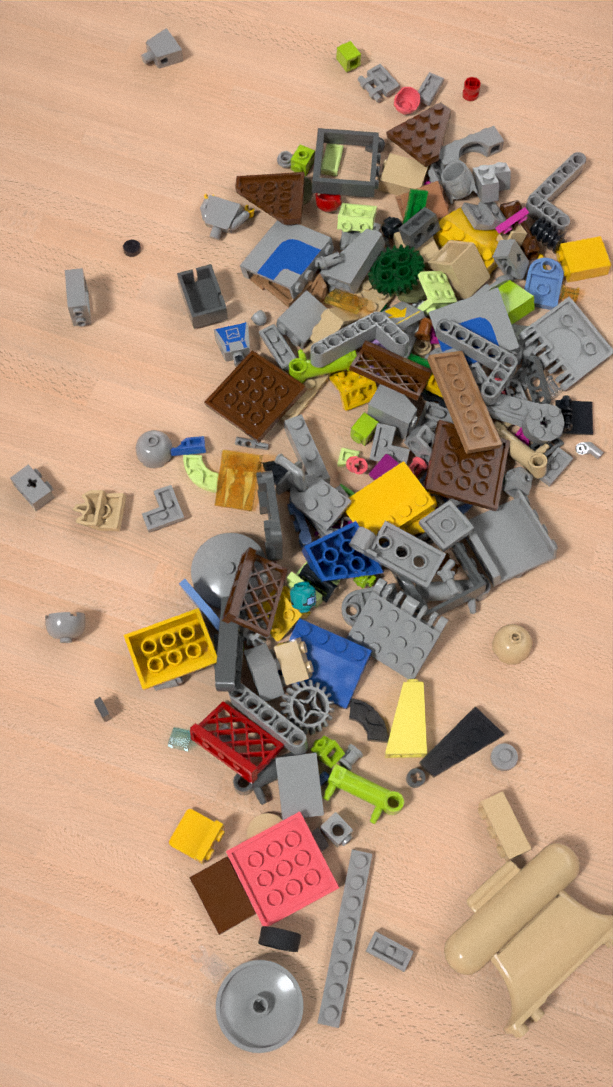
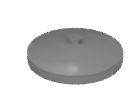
(216, 566)
(259, 1006)

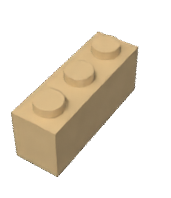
(503, 827)

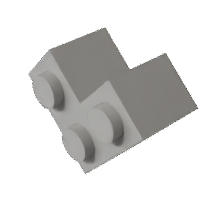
(491, 180)
(264, 670)

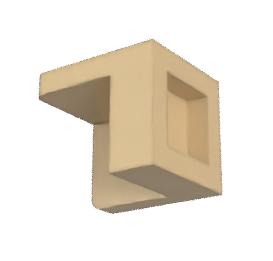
(517, 233)

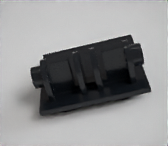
(576, 415)

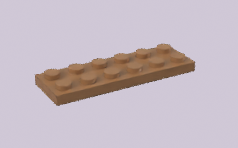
(464, 402)

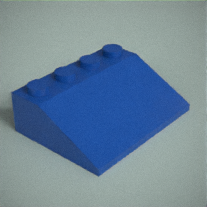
(335, 661)

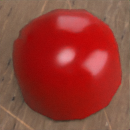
(328, 202)

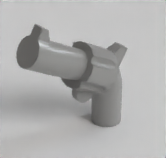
(448, 577)

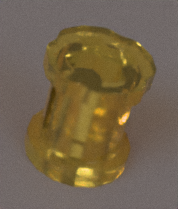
(565, 292)

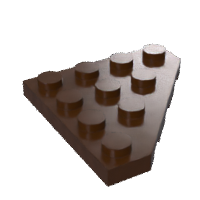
(423, 134)
(275, 194)

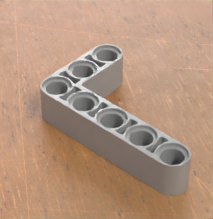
(540, 200)
(353, 336)
(481, 355)

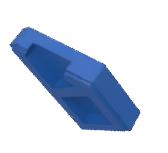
(190, 445)

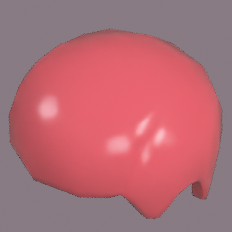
(407, 100)

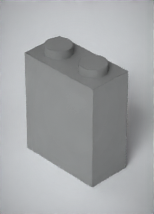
(300, 319)

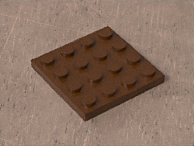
(255, 396)
(465, 477)

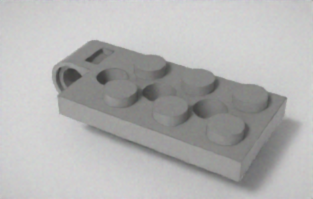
(368, 544)

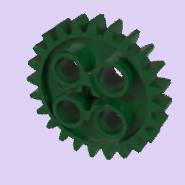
(396, 270)

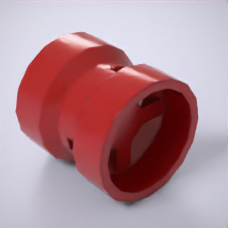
(471, 89)

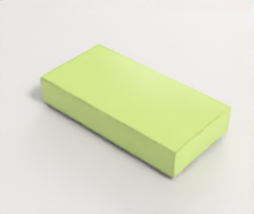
(332, 159)

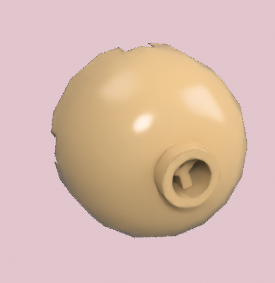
(512, 644)

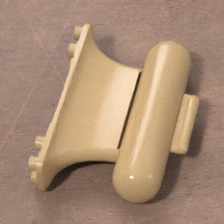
(532, 928)

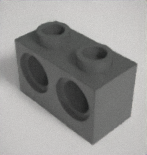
(419, 228)

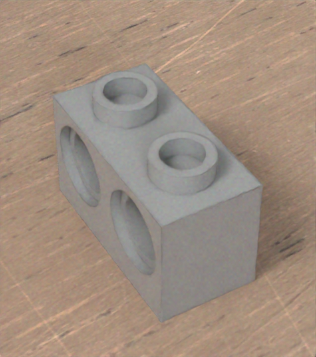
(421, 442)

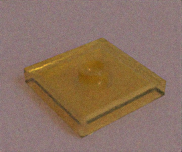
(346, 301)

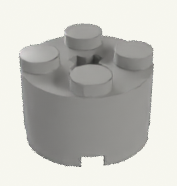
(538, 433)

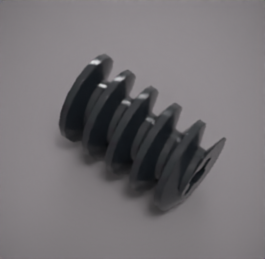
(547, 235)

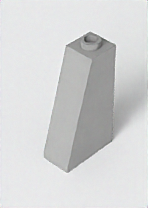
(356, 261)

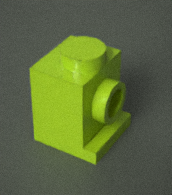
(323, 747)

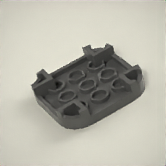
(269, 506)

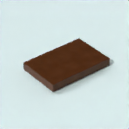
(222, 895)

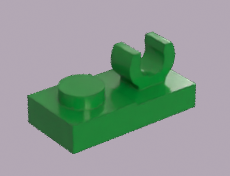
(416, 201)

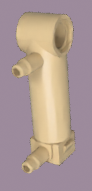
(522, 453)

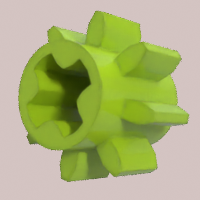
(363, 581)

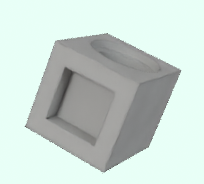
(333, 821)

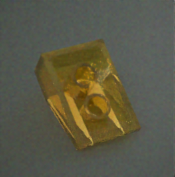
(238, 479)

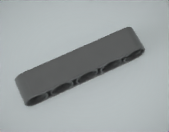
(229, 653)

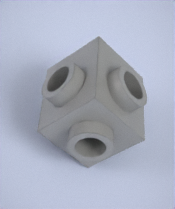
(517, 479)

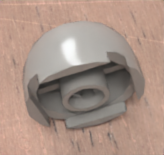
(154, 449)
(65, 625)

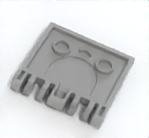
(569, 341)
(395, 632)

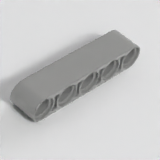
(273, 725)

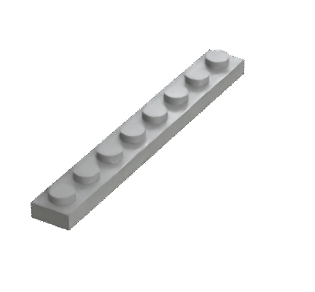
(344, 939)

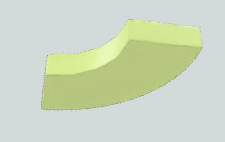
(199, 473)

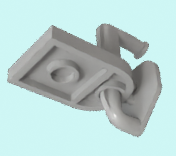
(311, 494)

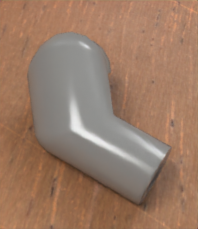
(589, 448)

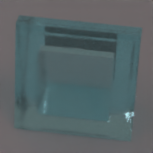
(180, 739)

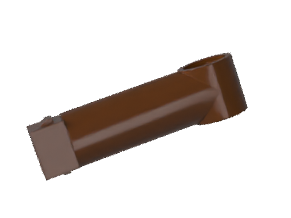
(529, 245)

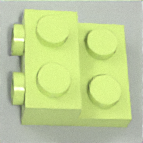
(356, 217)

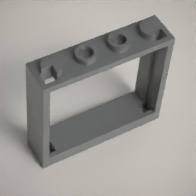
(343, 186)
(468, 566)

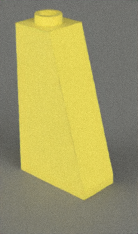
(408, 729)

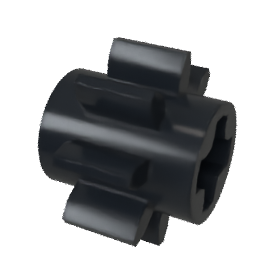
(391, 226)

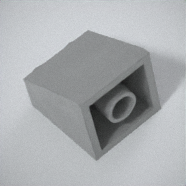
(393, 409)

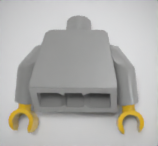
(223, 215)

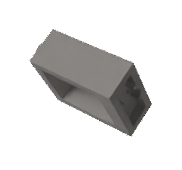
(78, 297)

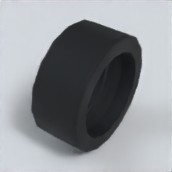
(279, 939)

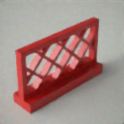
(223, 750)

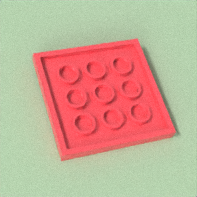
(282, 869)

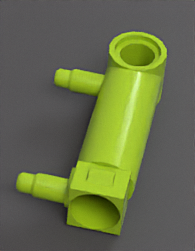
(301, 368)
(365, 790)

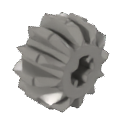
(255, 638)

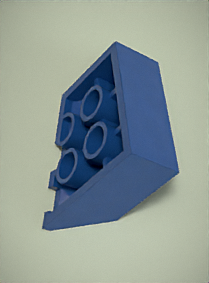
(335, 559)

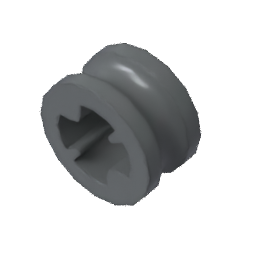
(413, 772)

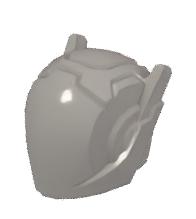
(457, 180)

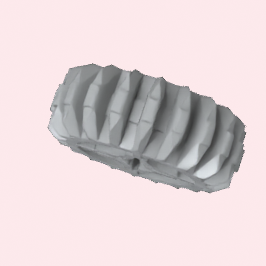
(315, 693)

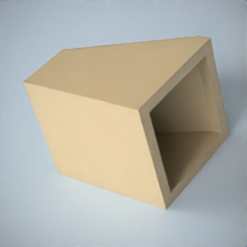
(462, 267)

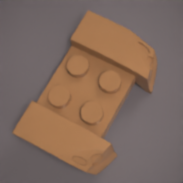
(316, 288)

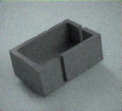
(202, 296)

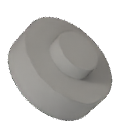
(504, 757)

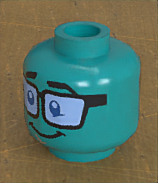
(303, 596)

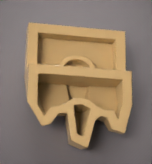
(101, 510)

